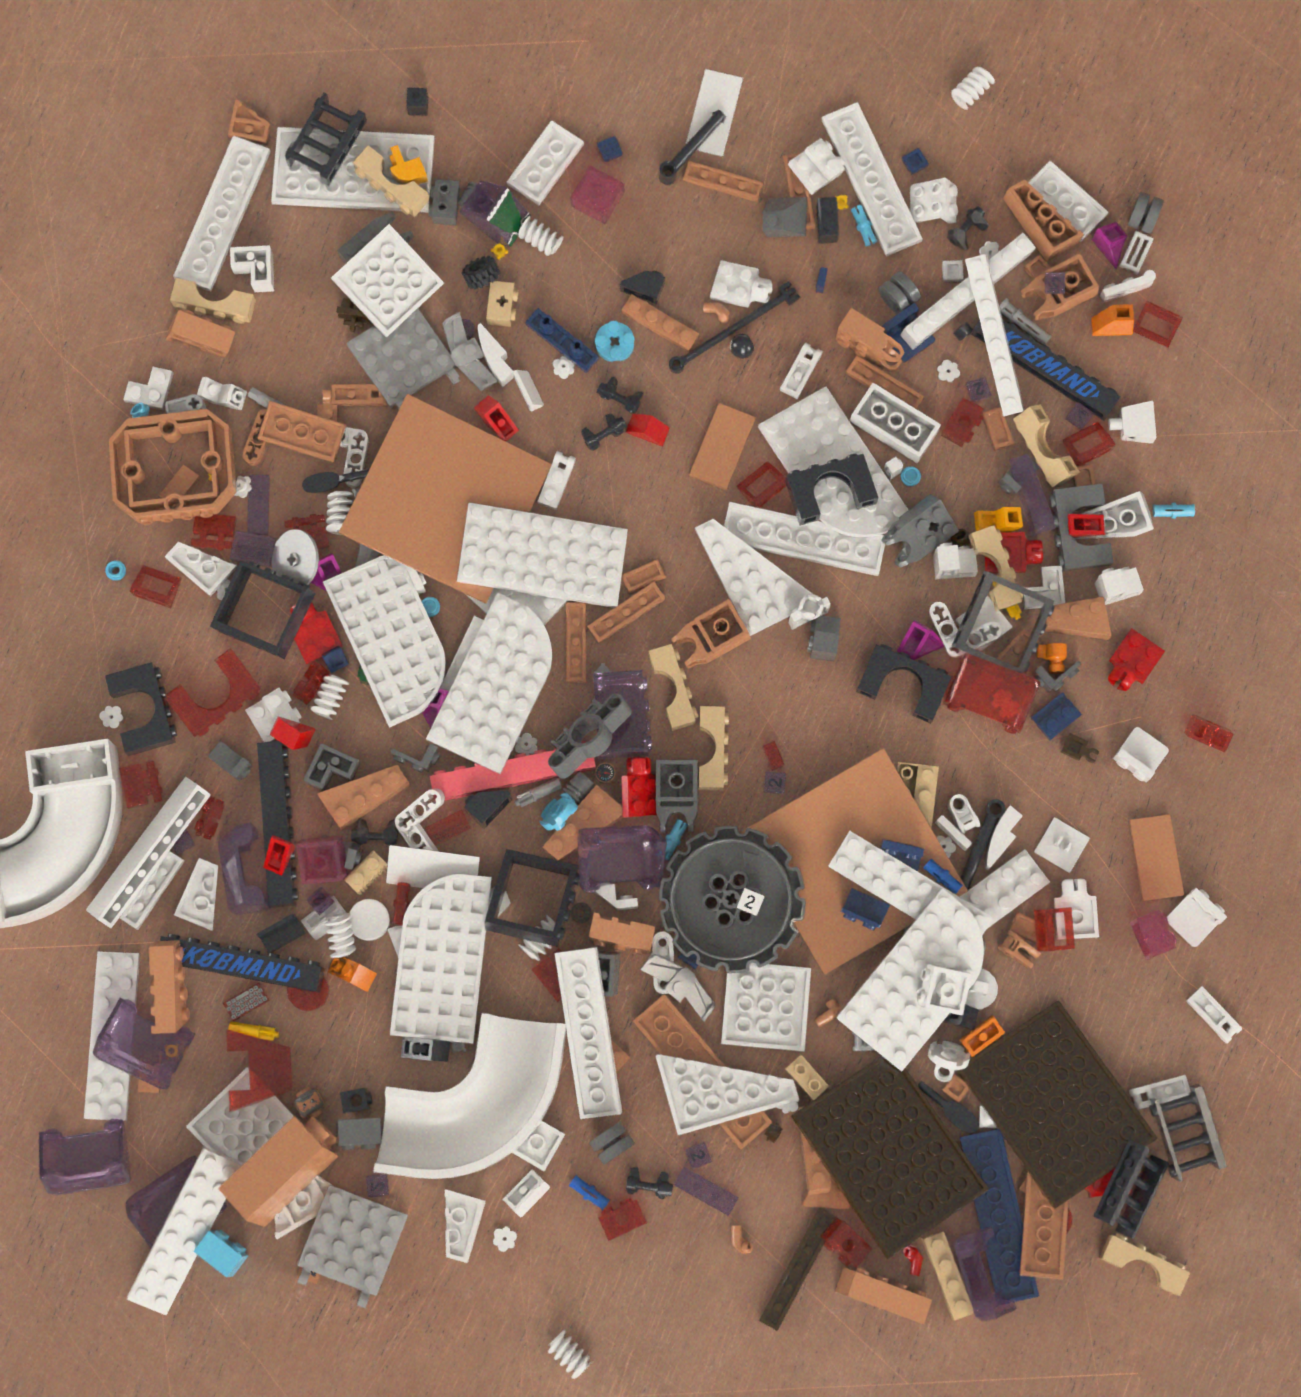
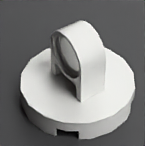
(982, 991)
(948, 1056)

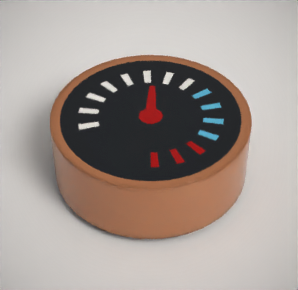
(605, 773)

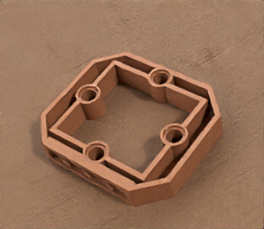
(154, 426)

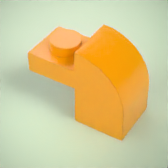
(406, 171)
(1005, 519)

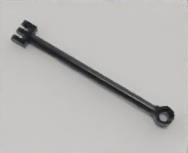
(784, 296)

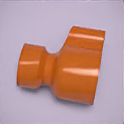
(1056, 654)

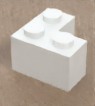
(257, 262)
(954, 561)
(1118, 584)

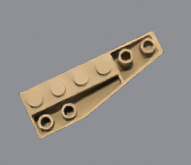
(922, 784)

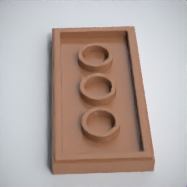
(301, 431)
(722, 446)
(1156, 857)

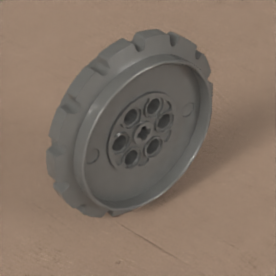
(692, 884)

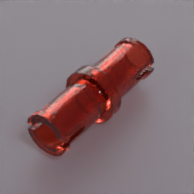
(401, 903)

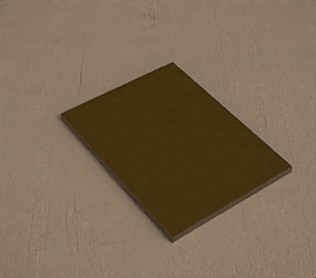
(1056, 1103)
(889, 1154)

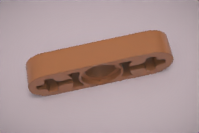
(248, 448)

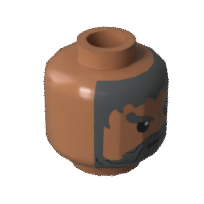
(309, 1103)

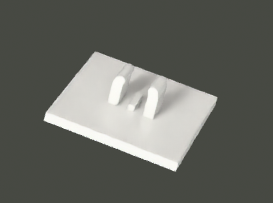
(1061, 845)

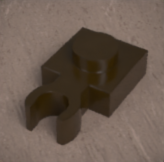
(1076, 748)

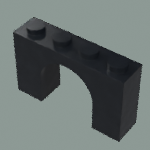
(851, 470)
(932, 681)
(159, 730)

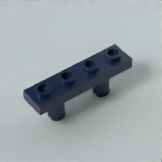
(562, 340)

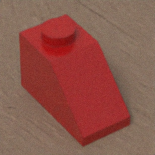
(496, 418)

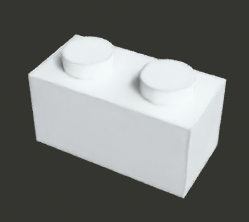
(893, 468)

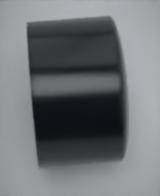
(963, 331)

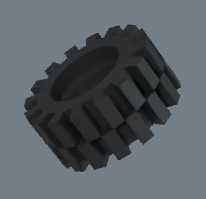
(480, 272)

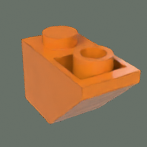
(1114, 321)
(352, 973)

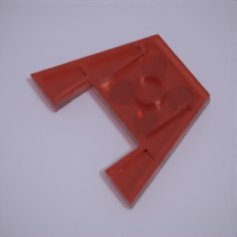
(268, 1069)

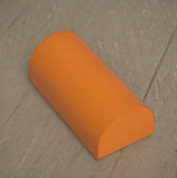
(981, 1036)

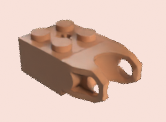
(1075, 272)
(868, 340)
(706, 634)

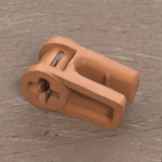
(1012, 951)

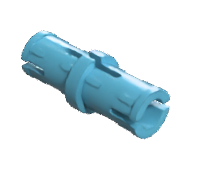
(863, 225)
(1187, 510)
(674, 837)

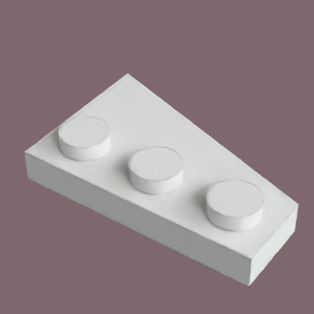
(203, 569)
(199, 896)
(462, 1223)

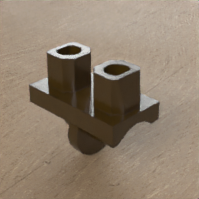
(352, 317)

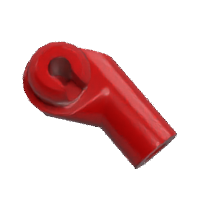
(915, 1258)

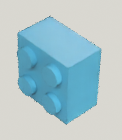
(221, 1253)

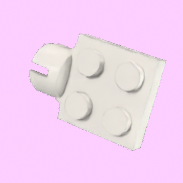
(740, 285)
(809, 609)
(1083, 910)

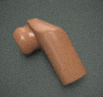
(717, 308)
(829, 1015)
(739, 1242)

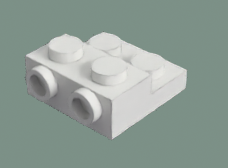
(817, 166)
(266, 711)
(943, 989)

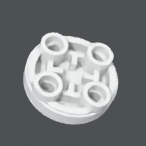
(369, 919)

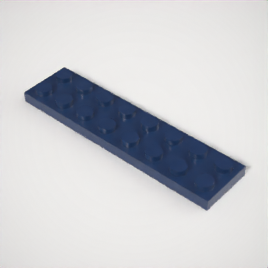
(1000, 1210)

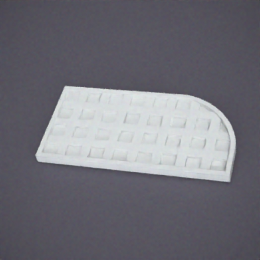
(816, 433)
(390, 636)
(495, 686)
(442, 960)
(886, 1005)

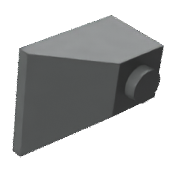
(785, 217)

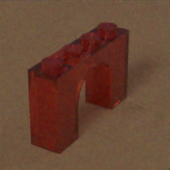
(199, 718)

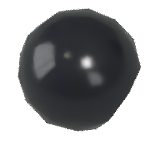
(741, 346)

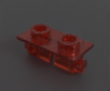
(306, 690)
(205, 824)

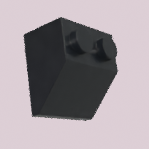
(486, 806)

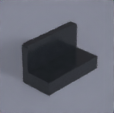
(281, 933)

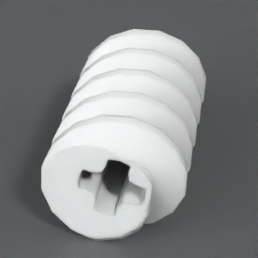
(971, 86)
(540, 237)
(337, 510)
(329, 696)
(341, 934)
(533, 948)
(569, 1354)

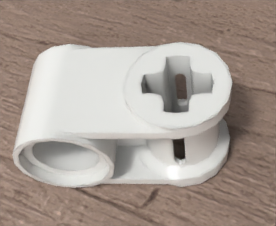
(963, 815)

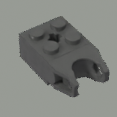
(364, 236)
(921, 530)
(678, 799)

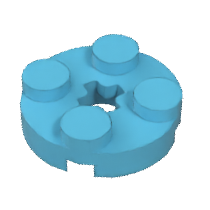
(614, 330)
(557, 812)

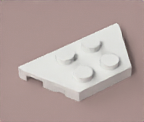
(302, 1208)

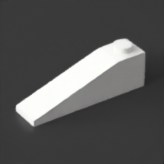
(1124, 517)

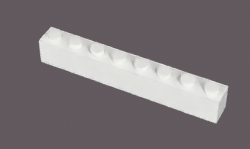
(963, 294)
(994, 335)
(148, 852)

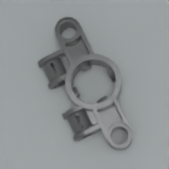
(571, 751)

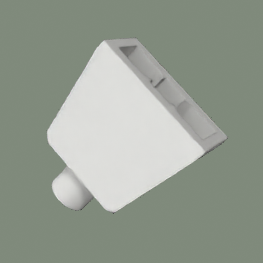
(1135, 423)

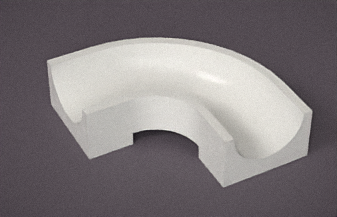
(67, 831)
(485, 1113)

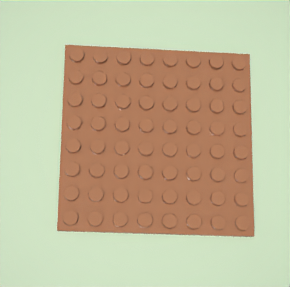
(422, 487)
(873, 805)

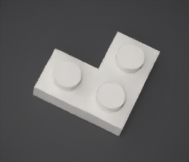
(152, 394)
(1051, 588)

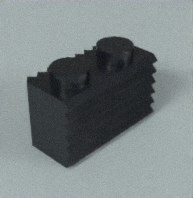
(827, 220)

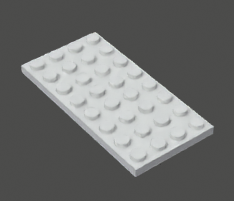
(303, 185)
(542, 555)

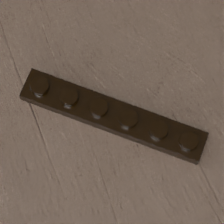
(796, 1270)

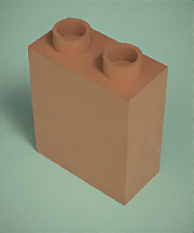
(280, 1170)

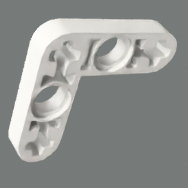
(350, 442)
(948, 639)
(413, 824)

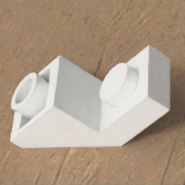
(224, 395)
(608, 894)

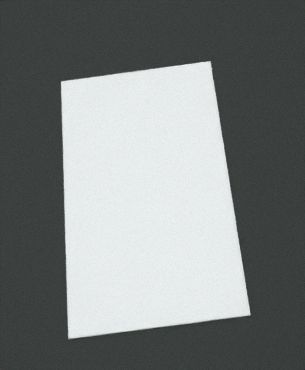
(716, 93)
(425, 866)

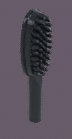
(329, 480)
(955, 1112)

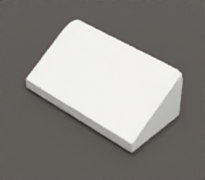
(528, 389)
(316, 924)
(526, 1193)

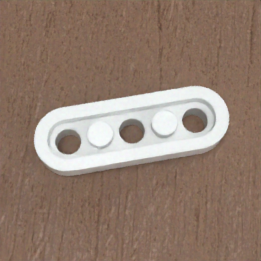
(665, 952)

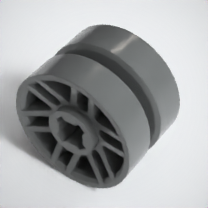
(1145, 212)
(899, 292)
(611, 1143)

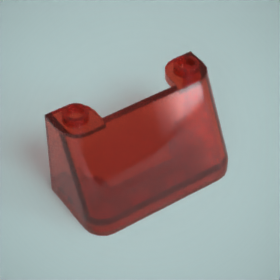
(992, 692)

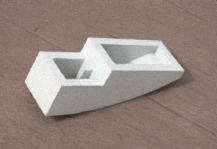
(495, 356)
(1001, 836)

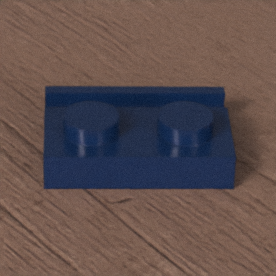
(1056, 716)

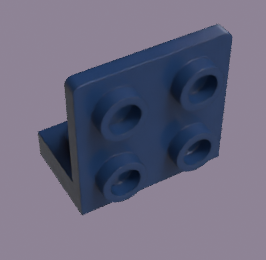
(895, 327)
(903, 852)
(865, 909)

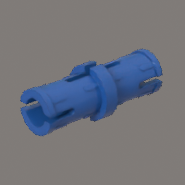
(942, 876)
(601, 1200)

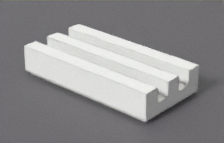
(1130, 267)
(946, 826)

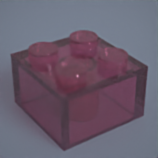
(597, 194)
(322, 860)
(1153, 934)

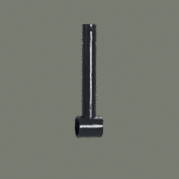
(689, 149)
(981, 843)

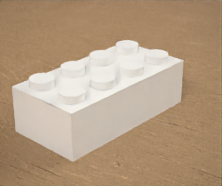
(895, 423)

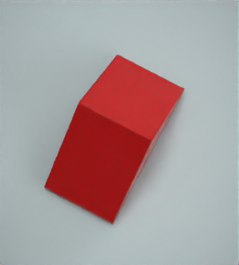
(648, 429)
(1085, 525)
(292, 733)
(278, 855)

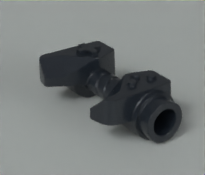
(974, 217)
(608, 391)
(614, 428)
(362, 834)
(661, 1188)

